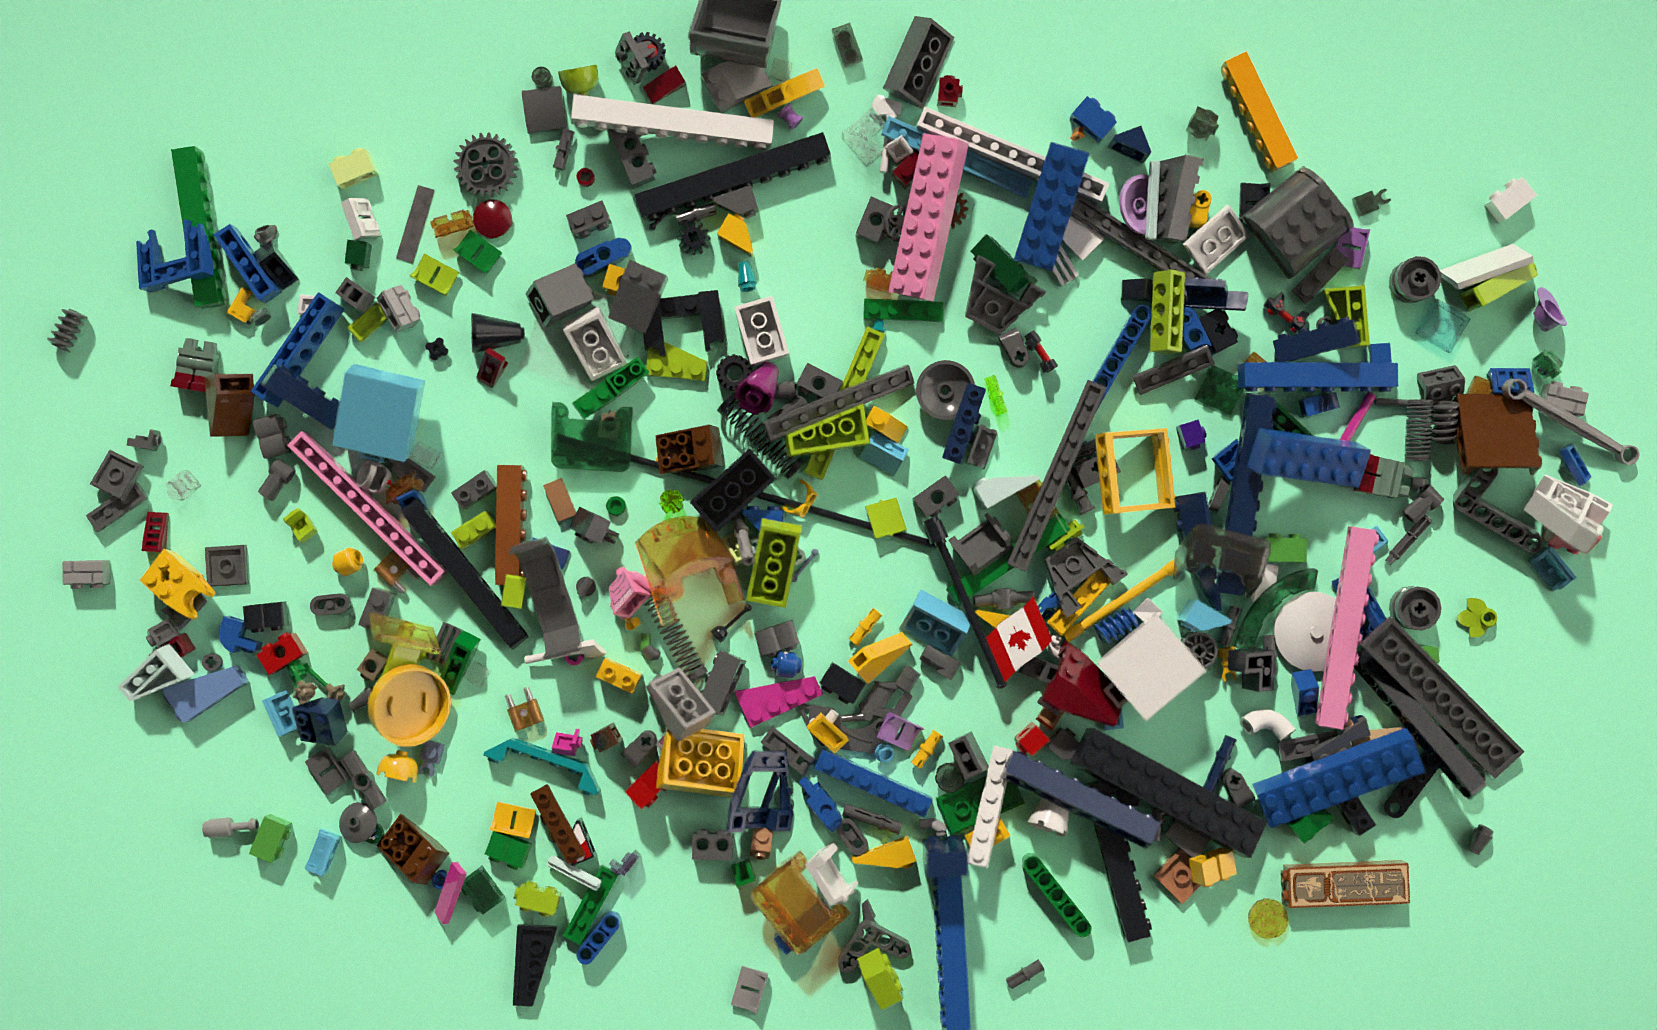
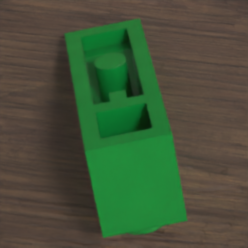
(459, 660)

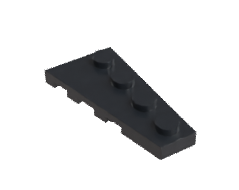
(531, 957)

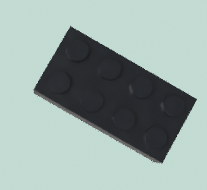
(733, 490)

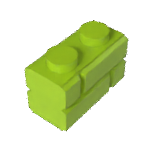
(474, 530)

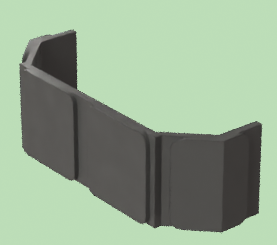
(549, 596)

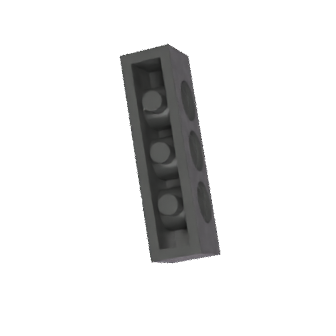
(640, 175)

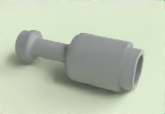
(225, 827)

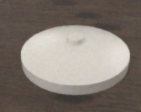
(1304, 629)

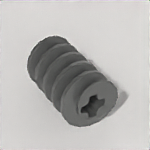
(67, 329)
(1445, 422)

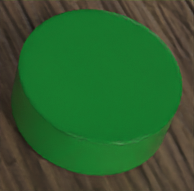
(616, 506)

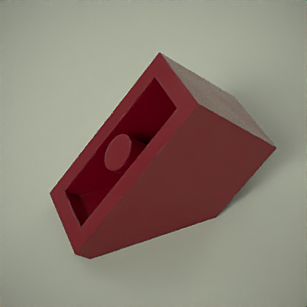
(905, 170)

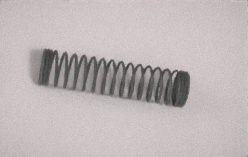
(698, 672)

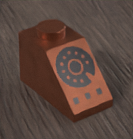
(605, 738)

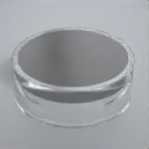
(260, 317)

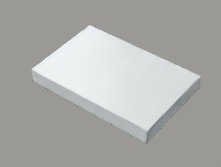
(1216, 239)

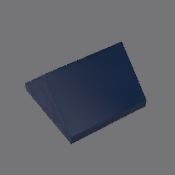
(1131, 144)

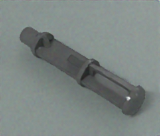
(1408, 539)

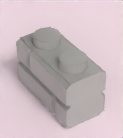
(398, 308)
(1569, 399)
(86, 572)

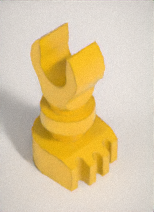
(1223, 653)

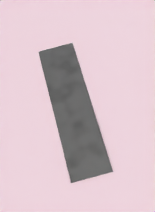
(415, 224)

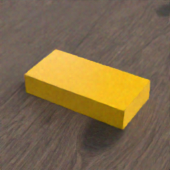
(827, 733)

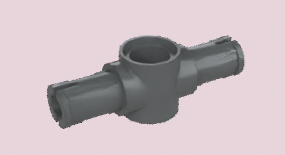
(1002, 598)

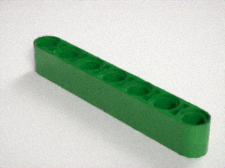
(1054, 529)

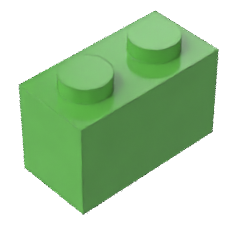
(1287, 549)
(271, 838)

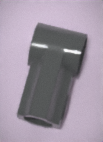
(279, 475)
(1425, 502)
(942, 663)

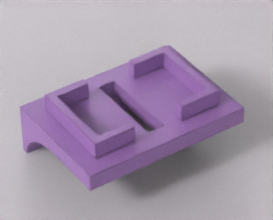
(1358, 238)
(906, 735)

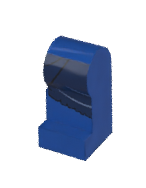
(1318, 404)

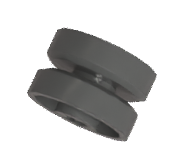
(1417, 268)
(1427, 607)

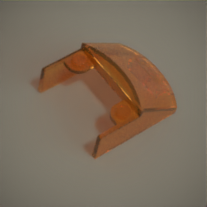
(679, 550)

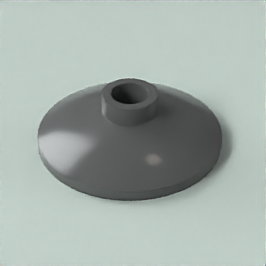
(365, 823)

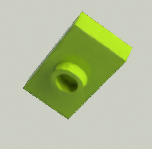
(368, 322)

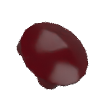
(492, 218)

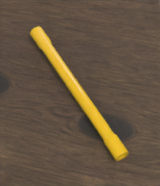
(1078, 628)

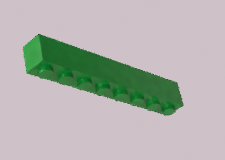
(195, 207)

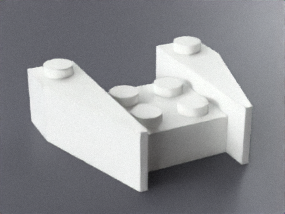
(1569, 512)

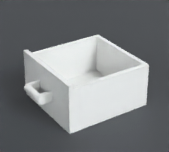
(1149, 667)

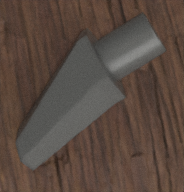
(867, 911)

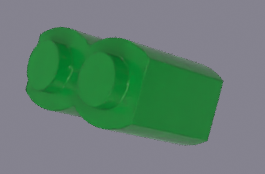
(508, 849)

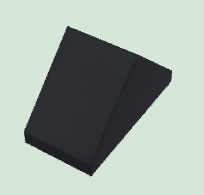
(1137, 290)

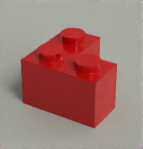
(644, 790)

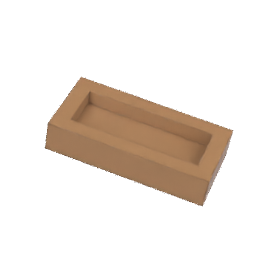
(560, 499)

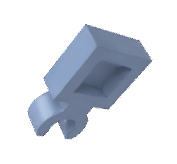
(431, 754)

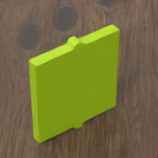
(886, 518)

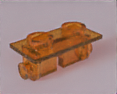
(460, 221)
(406, 483)

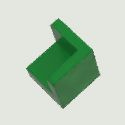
(743, 872)

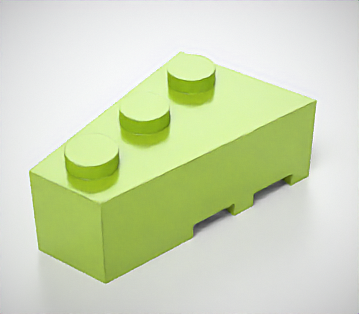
(1350, 303)

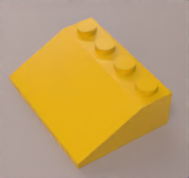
(701, 763)

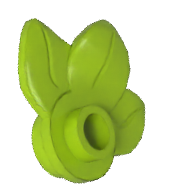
(1474, 617)

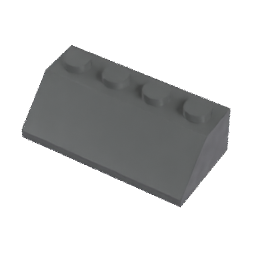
(918, 61)

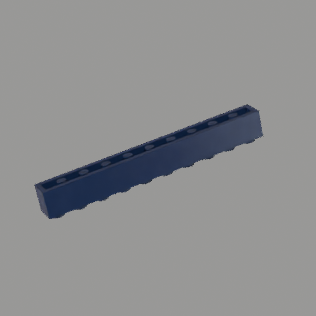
(1246, 482)

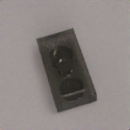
(847, 45)

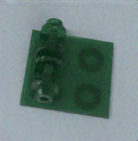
(1219, 390)

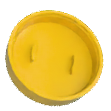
(409, 705)

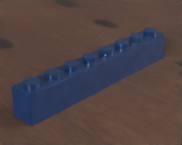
(1080, 799)

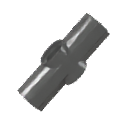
(355, 768)

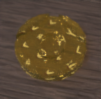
(1268, 918)

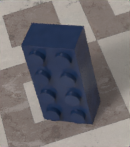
(945, 857)

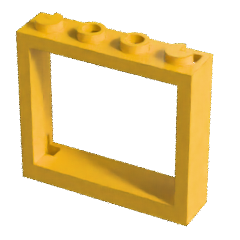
(1108, 473)

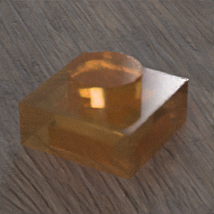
(1479, 386)

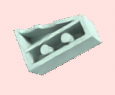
(154, 673)

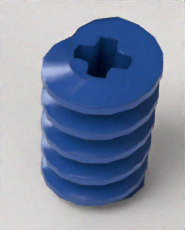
(1116, 626)

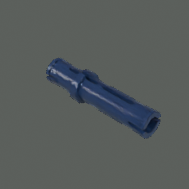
(1219, 763)

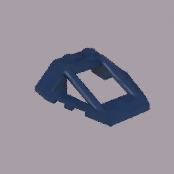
(763, 815)

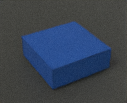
(1380, 353)

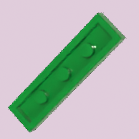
(903, 310)
(590, 906)

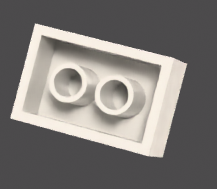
(762, 331)

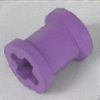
(790, 116)

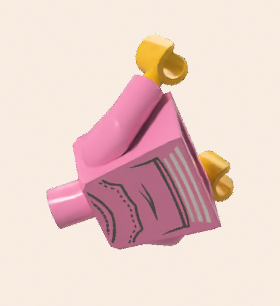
(627, 595)

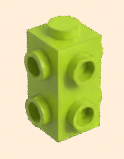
(537, 898)

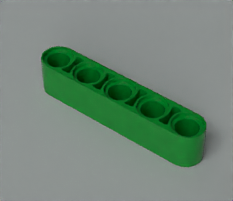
(1060, 903)

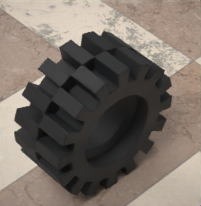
(729, 361)

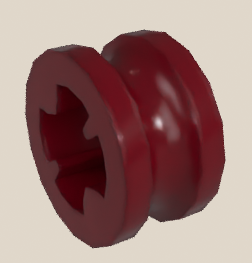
(584, 183)

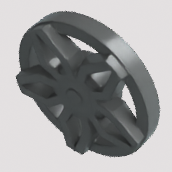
(896, 222)

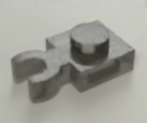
(1368, 202)

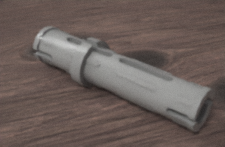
(742, 532)

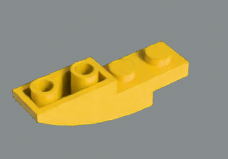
(784, 93)

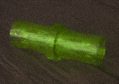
(996, 395)

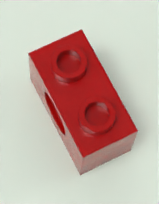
(293, 649)
(1031, 739)

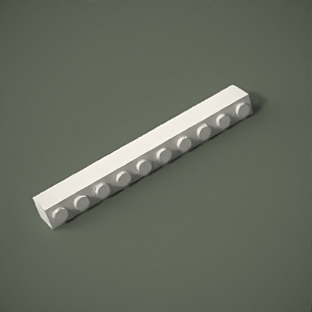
(672, 122)
(1002, 151)

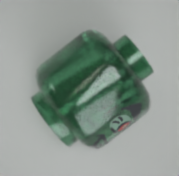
(1547, 364)

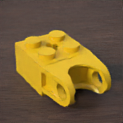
(176, 582)

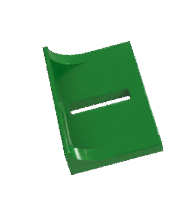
(469, 247)

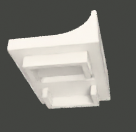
(357, 208)

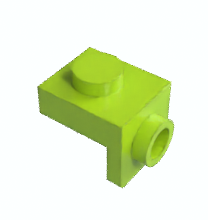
(300, 524)

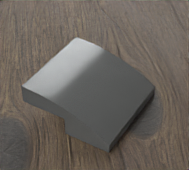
(544, 109)

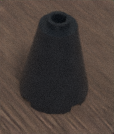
(493, 333)

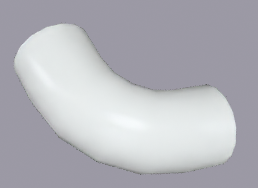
(1268, 720)

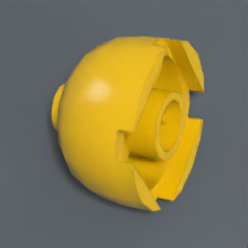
(398, 766)

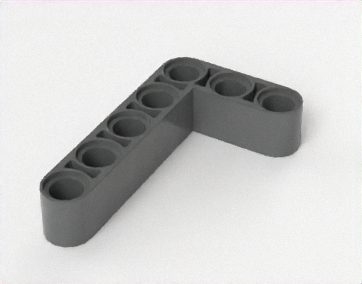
(1492, 512)

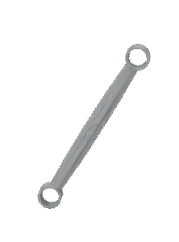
(1571, 422)

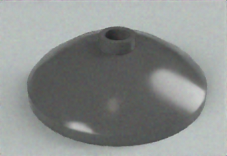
(942, 375)

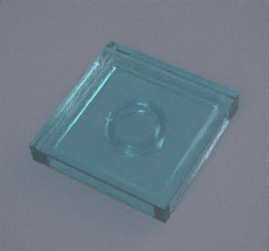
(1443, 325)

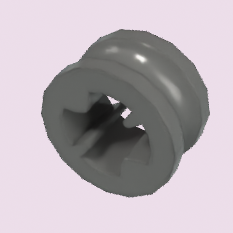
(216, 657)

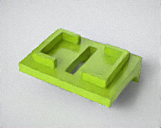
(426, 269)
(1074, 533)

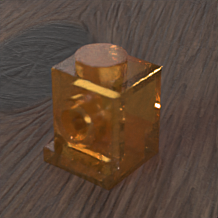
(878, 279)

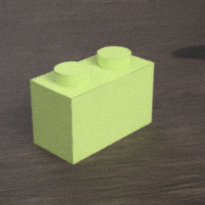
(353, 168)

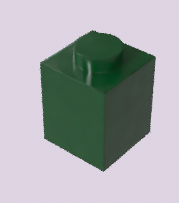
(358, 254)

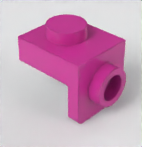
(567, 743)

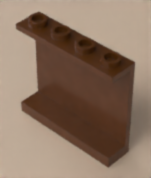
(1496, 433)

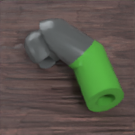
(647, 649)

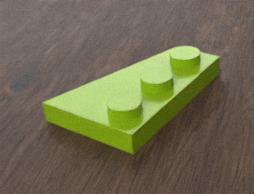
(676, 364)

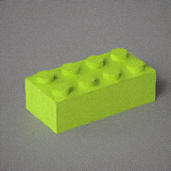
(774, 563)

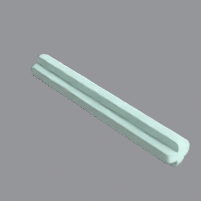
(1152, 200)

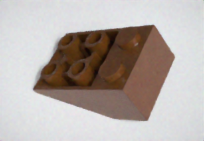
(229, 404)
(676, 450)
(412, 850)

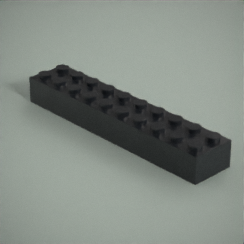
(1168, 792)

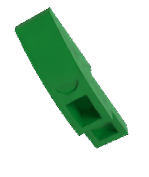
(611, 388)

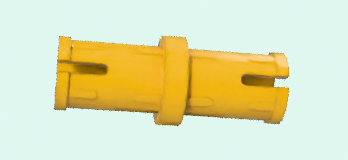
(865, 626)
(927, 749)

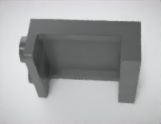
(982, 545)

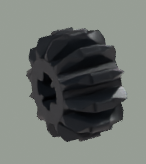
(687, 241)

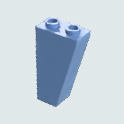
(201, 693)

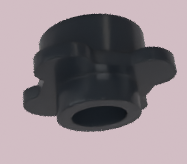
(443, 351)

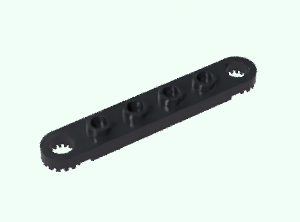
(1410, 788)

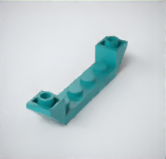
(588, 782)

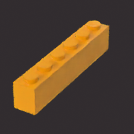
(1259, 112)

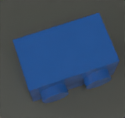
(1093, 119)

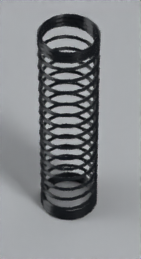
(796, 465)

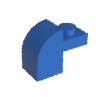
(232, 636)

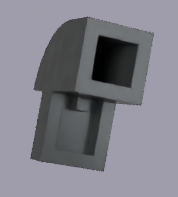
(355, 295)

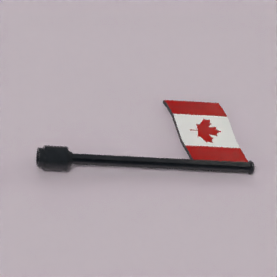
(1014, 639)

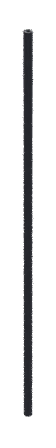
(791, 503)

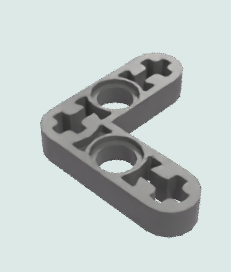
(871, 938)

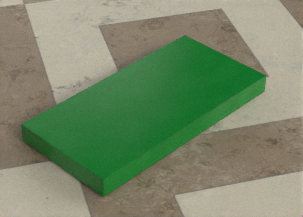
(962, 807)

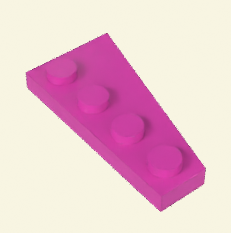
(774, 699)

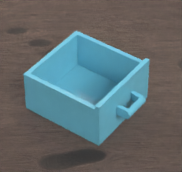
(378, 413)

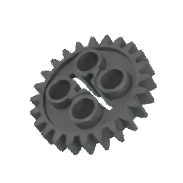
(484, 147)

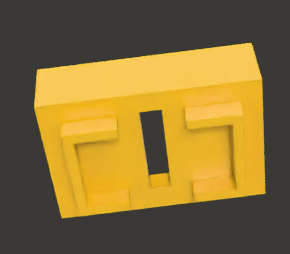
(503, 818)

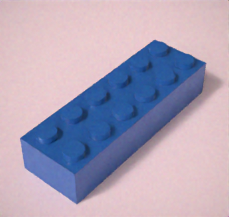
(1051, 205)
(1308, 458)

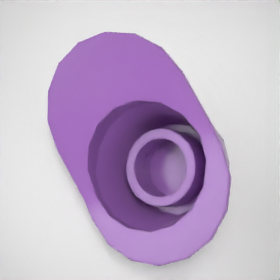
(1548, 312)

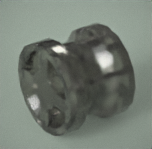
(542, 73)

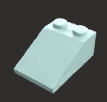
(998, 488)

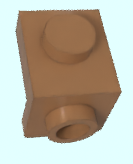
(1048, 719)
(761, 843)

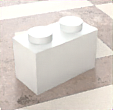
(1510, 200)

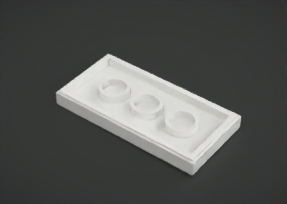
(1486, 266)

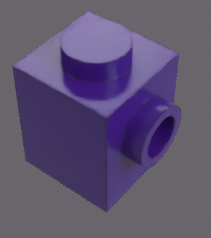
(1191, 434)

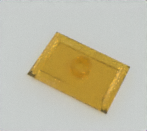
(404, 633)

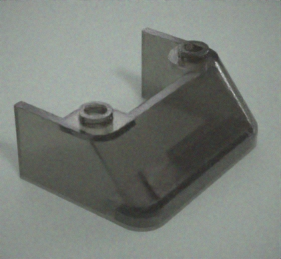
(1225, 552)

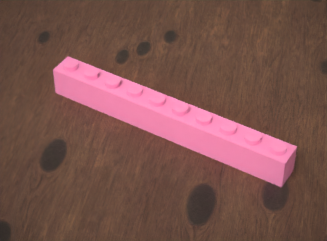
(368, 508)
(1345, 627)

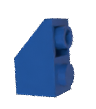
(755, 515)
(1305, 692)

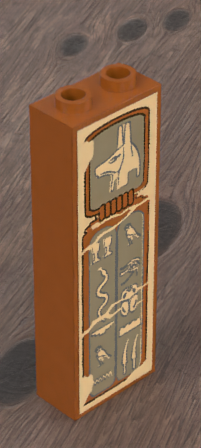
(1345, 884)

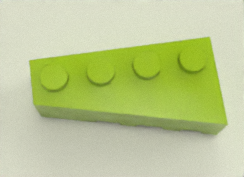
(834, 433)

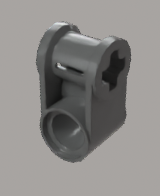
(1013, 344)
(637, 750)
(1238, 790)

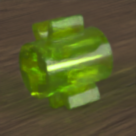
(671, 501)

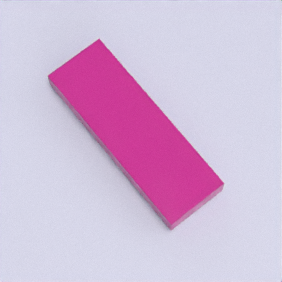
(450, 893)

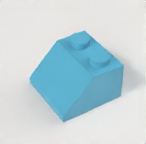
(1200, 617)

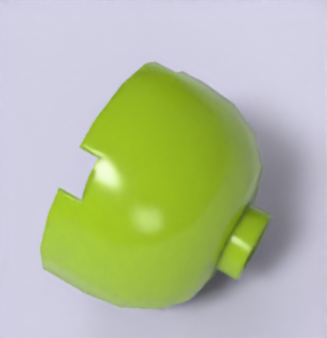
(579, 79)

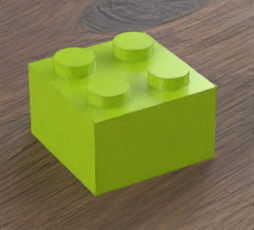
(881, 978)

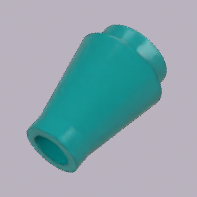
(746, 278)

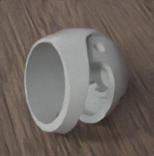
(374, 477)

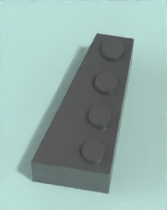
(1176, 197)

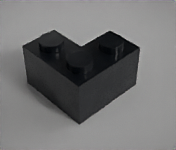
(1256, 667)

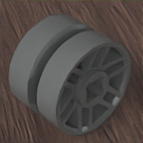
(1207, 646)

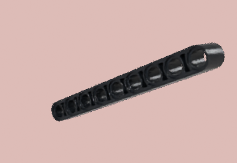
(464, 573)
(1420, 726)

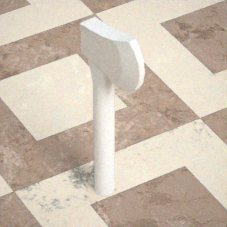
(886, 107)
(589, 648)

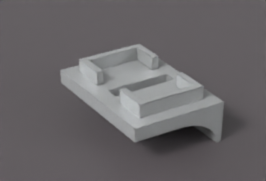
(745, 998)

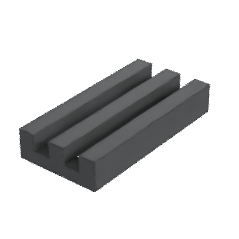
(441, 632)

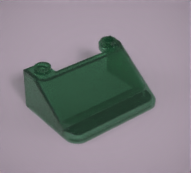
(591, 443)

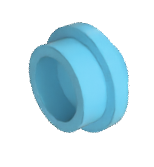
(884, 752)

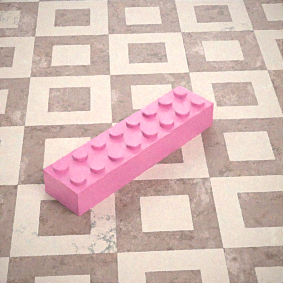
(928, 216)

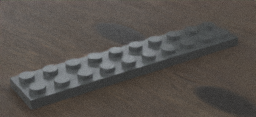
(1442, 697)

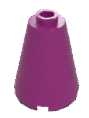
(758, 389)

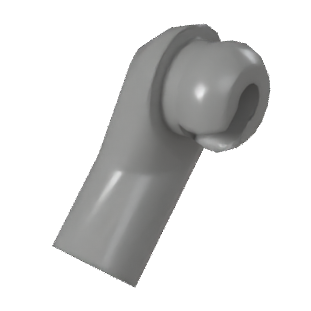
(935, 824)

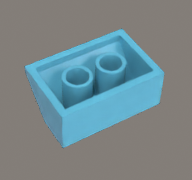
(936, 623)

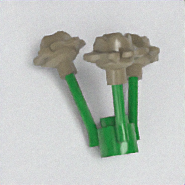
(304, 691)

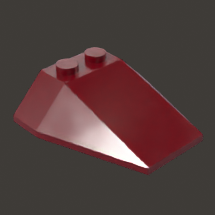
(1080, 688)

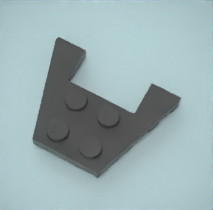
(992, 306)
(1072, 566)
(1341, 741)

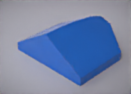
(1226, 459)

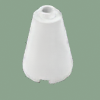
(1050, 818)

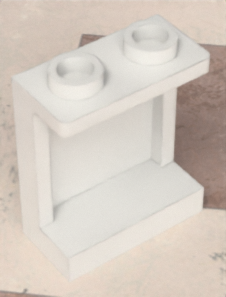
(828, 876)

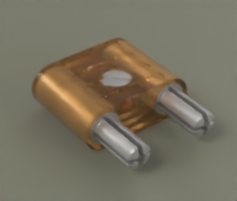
(392, 569)
(525, 713)

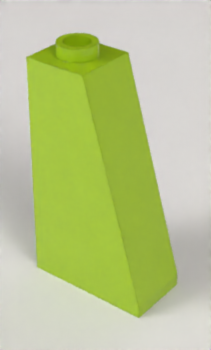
(1497, 286)

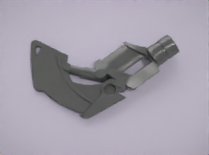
(865, 738)

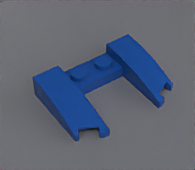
(155, 274)

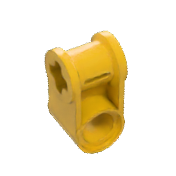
(1200, 211)

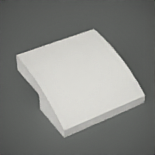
(1081, 238)

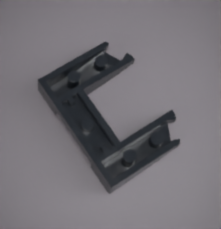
(704, 304)

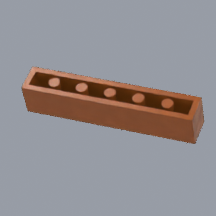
(509, 519)

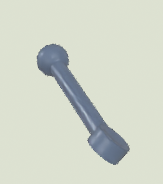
(814, 552)

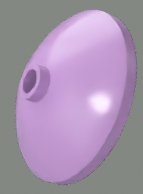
(1134, 203)

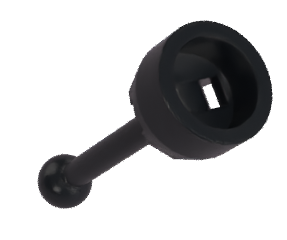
(720, 632)

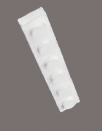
(989, 809)

